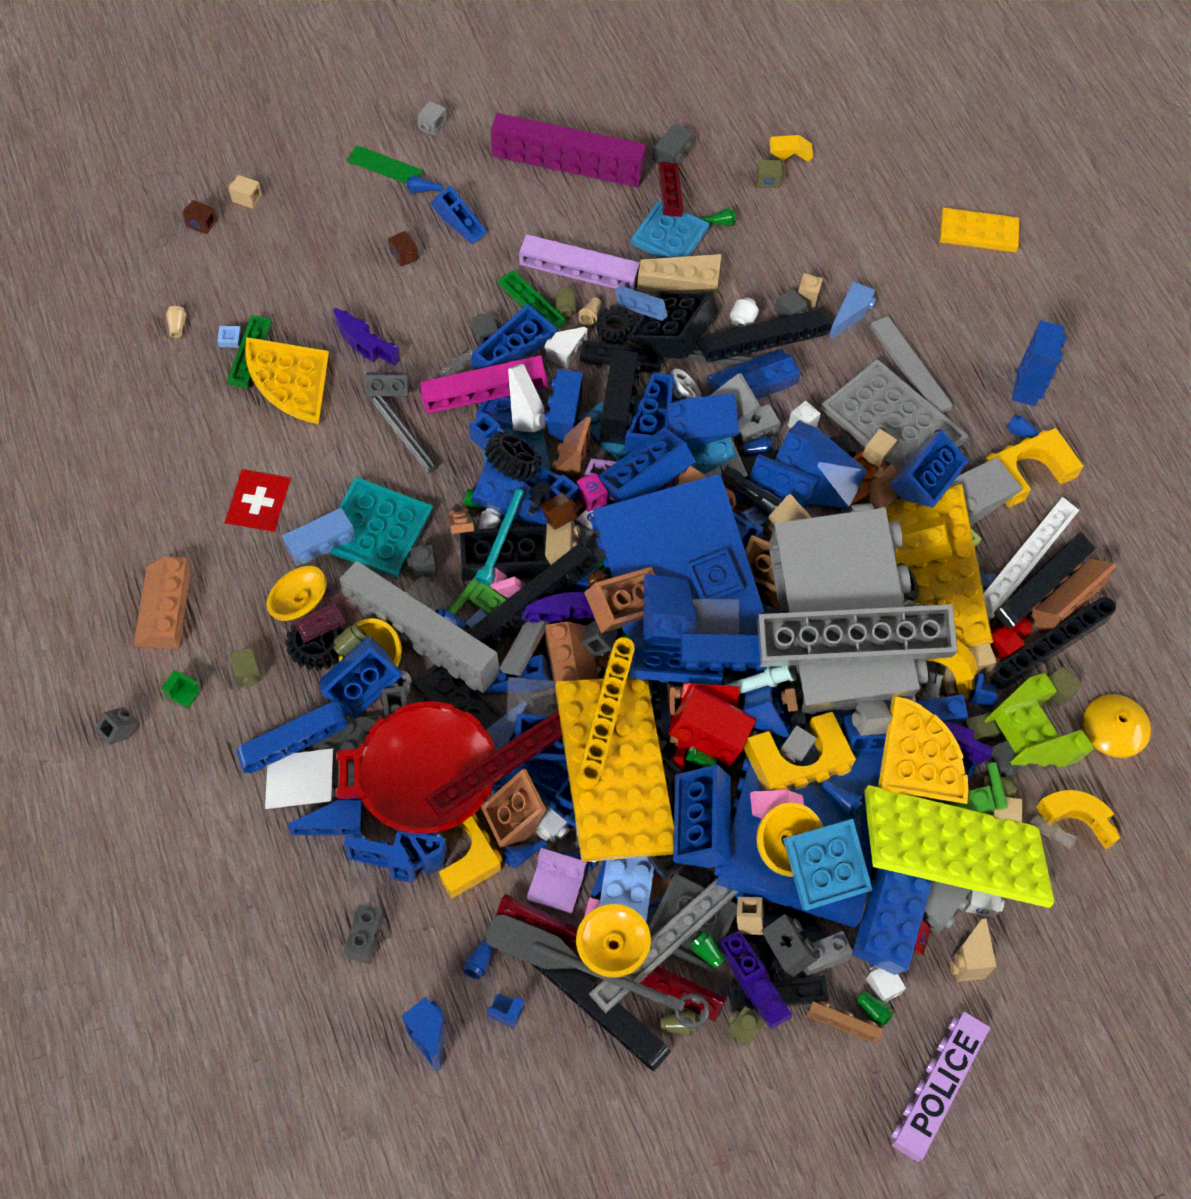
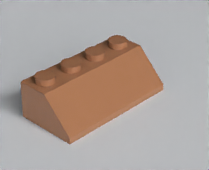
(1071, 594)
(163, 604)
(567, 654)

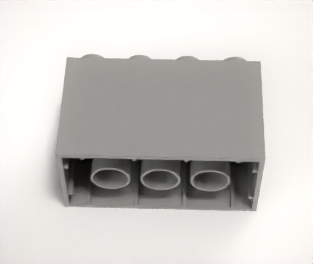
(844, 566)

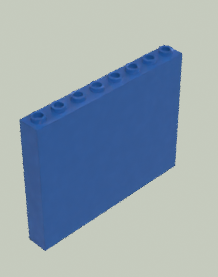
(670, 531)
(746, 868)

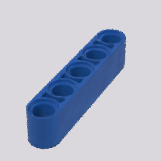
(291, 737)

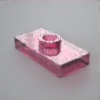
(319, 622)

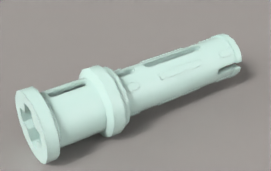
(770, 677)

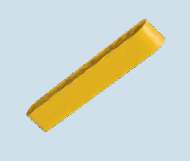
(602, 721)

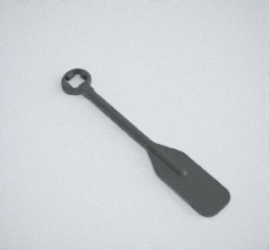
(552, 953)

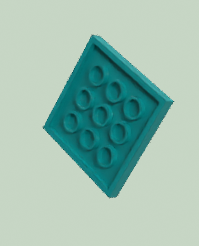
(383, 527)

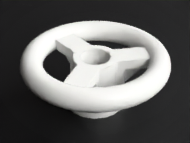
(682, 388)

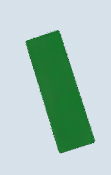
(383, 164)

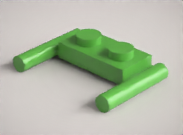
(480, 596)
(985, 798)

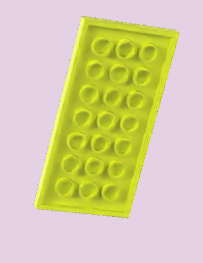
(957, 847)

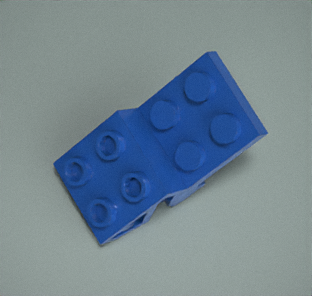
(427, 849)

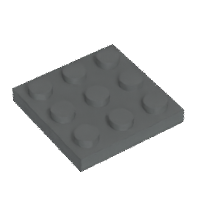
(346, 739)
(678, 896)

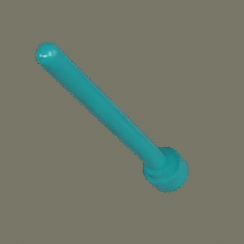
(485, 574)

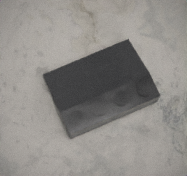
(686, 321)

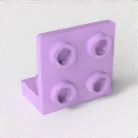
(556, 881)

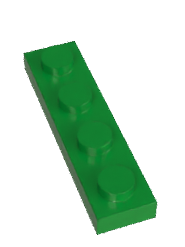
(524, 294)
(258, 329)

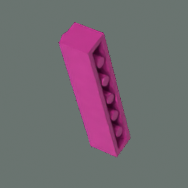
(477, 385)

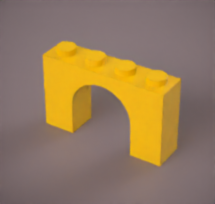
(1047, 448)
(778, 774)
(476, 865)

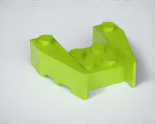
(1031, 731)

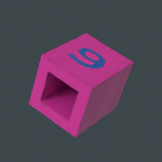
(592, 492)

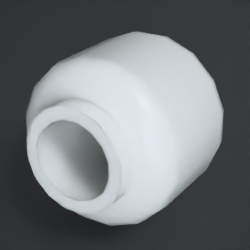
(744, 312)

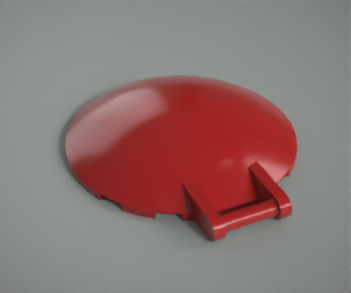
(409, 759)

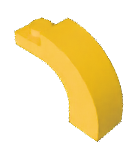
(963, 667)
(1082, 807)

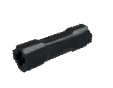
(762, 498)

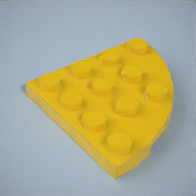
(288, 376)
(921, 755)

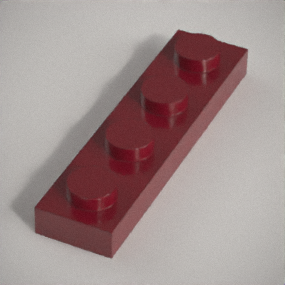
(670, 189)

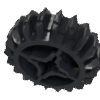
(513, 456)
(311, 652)

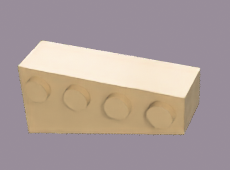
(680, 274)

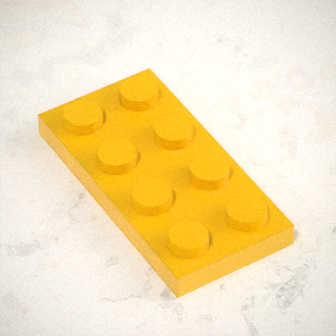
(979, 230)

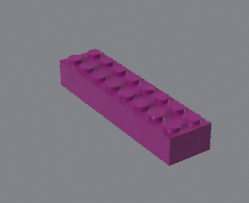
(567, 150)

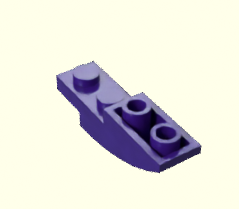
(358, 335)
(558, 608)
(970, 748)
(753, 980)

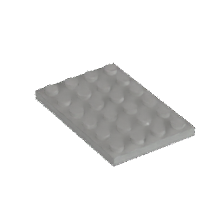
(885, 402)

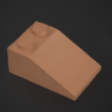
(573, 452)
(618, 600)
(514, 810)

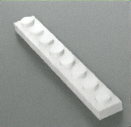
(1028, 555)

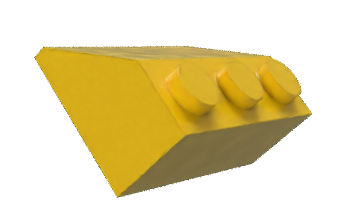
(924, 542)

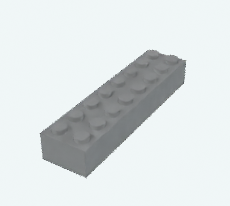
(421, 627)
(856, 635)

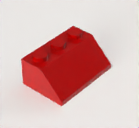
(711, 725)

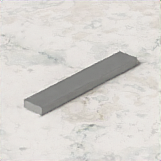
(910, 364)

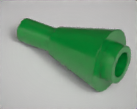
(722, 217)

